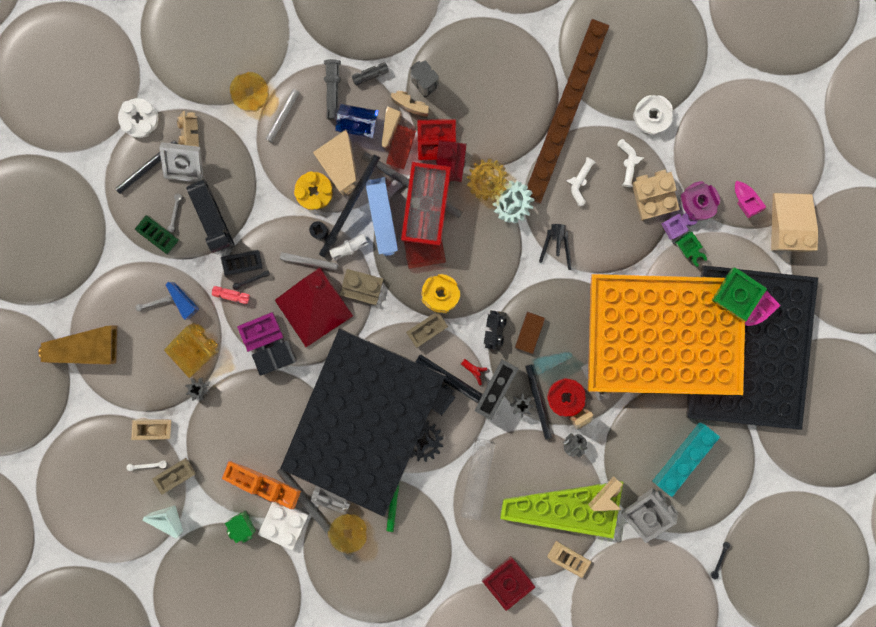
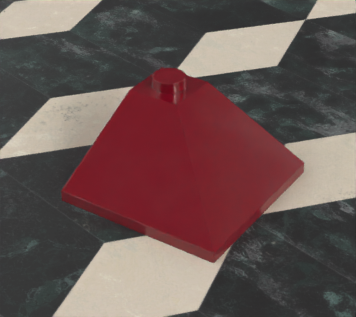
(313, 307)

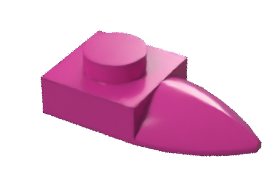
(748, 199)
(763, 310)

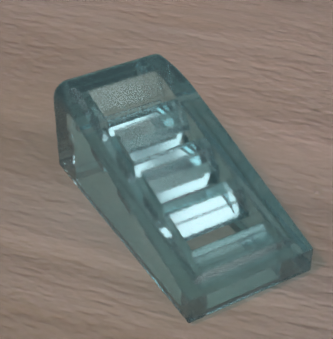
(545, 363)

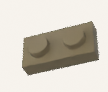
(427, 329)
(173, 476)

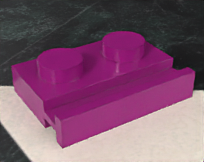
(260, 331)

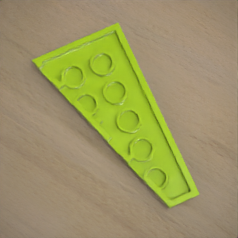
(563, 510)

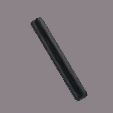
(451, 379)

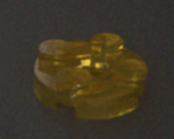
(246, 81)
(358, 533)

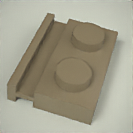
(361, 286)

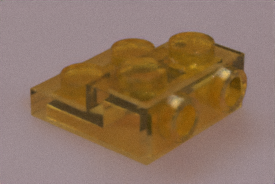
(192, 349)

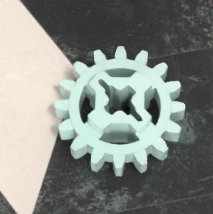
(515, 211)

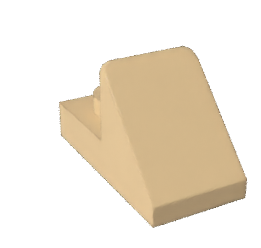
(150, 429)
(602, 500)

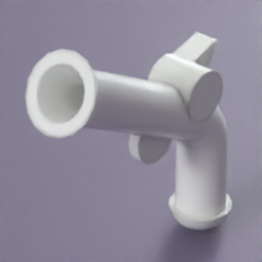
(630, 162)
(579, 181)

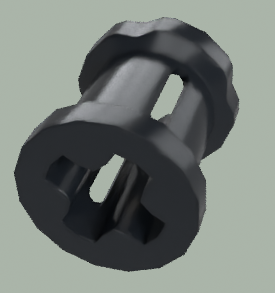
(317, 224)

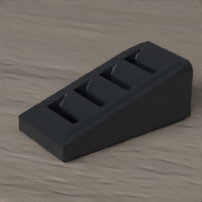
(240, 256)

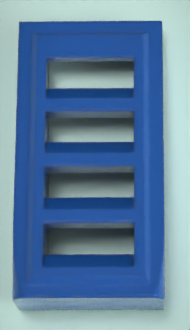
(184, 304)

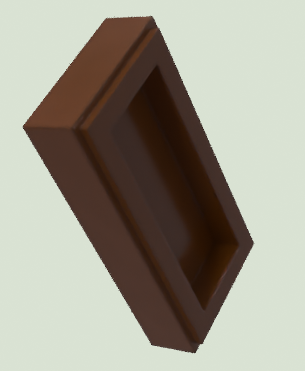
(529, 332)

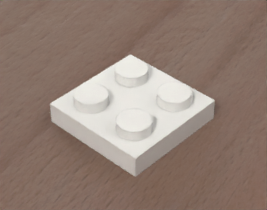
(283, 525)

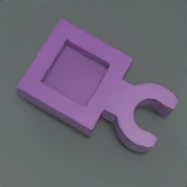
(677, 225)

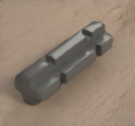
(370, 73)

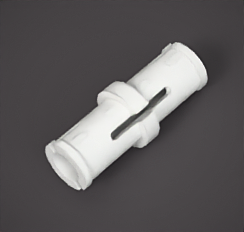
(349, 247)

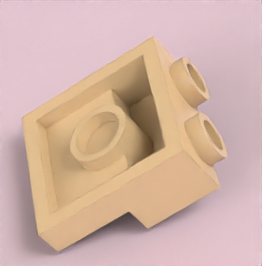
(655, 194)

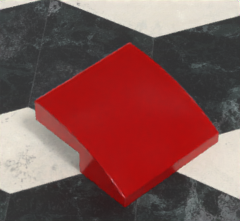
(430, 133)

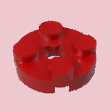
(566, 408)

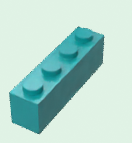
(686, 459)

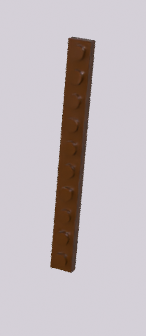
(566, 109)

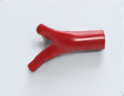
(474, 370)

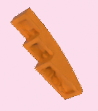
(261, 484)

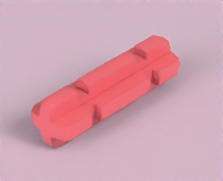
(230, 295)

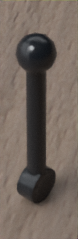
(236, 286)
(714, 574)

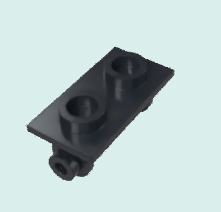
(497, 321)

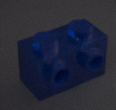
(356, 120)

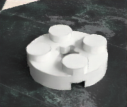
(132, 108)
(653, 125)

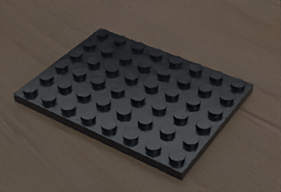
(773, 358)
(362, 422)

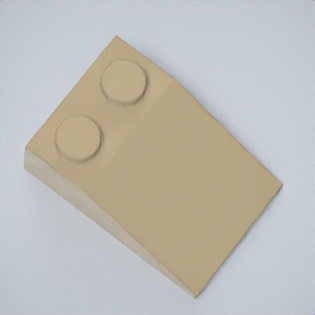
(794, 223)

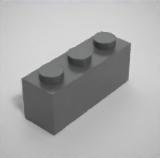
(496, 389)

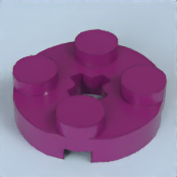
(691, 205)

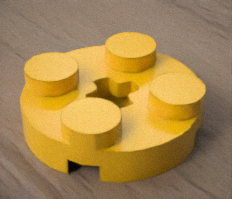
(324, 188)
(437, 303)

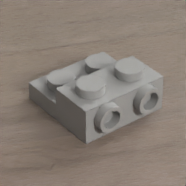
(650, 515)

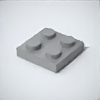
(181, 162)

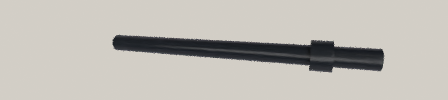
(331, 237)

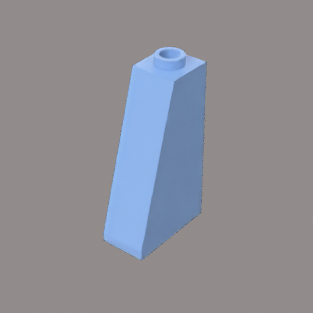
(382, 216)

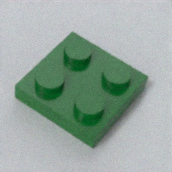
(739, 294)

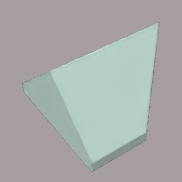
(166, 521)

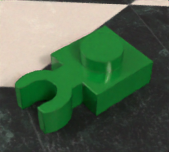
(689, 247)

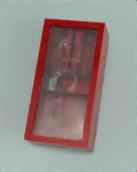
(426, 204)

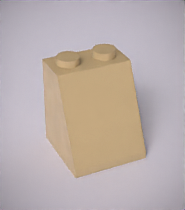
(339, 162)

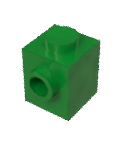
(240, 528)

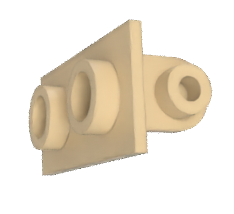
(188, 124)

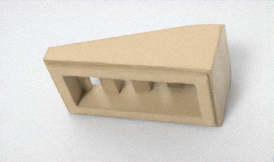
(392, 119)
(582, 418)
(559, 552)

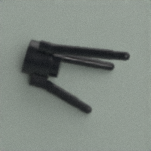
(558, 233)

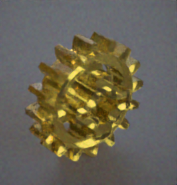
(490, 187)

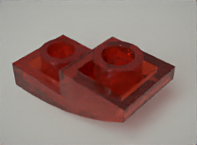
(400, 146)

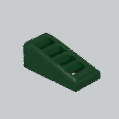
(154, 224)

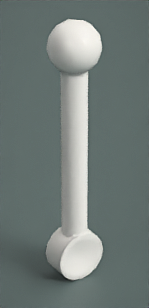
(130, 467)

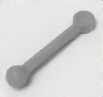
(178, 197)
(139, 307)

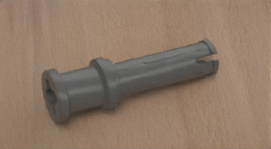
(332, 79)

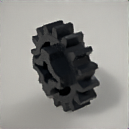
(431, 443)

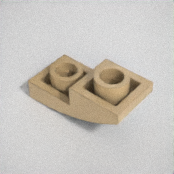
(404, 101)

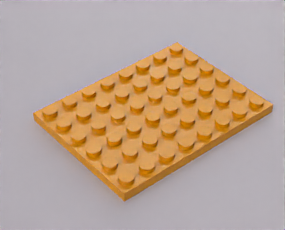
(663, 336)

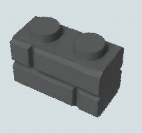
(424, 78)

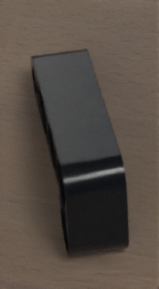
(217, 232)

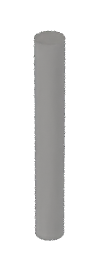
(282, 115)
(308, 261)

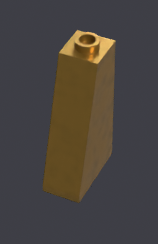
(87, 347)

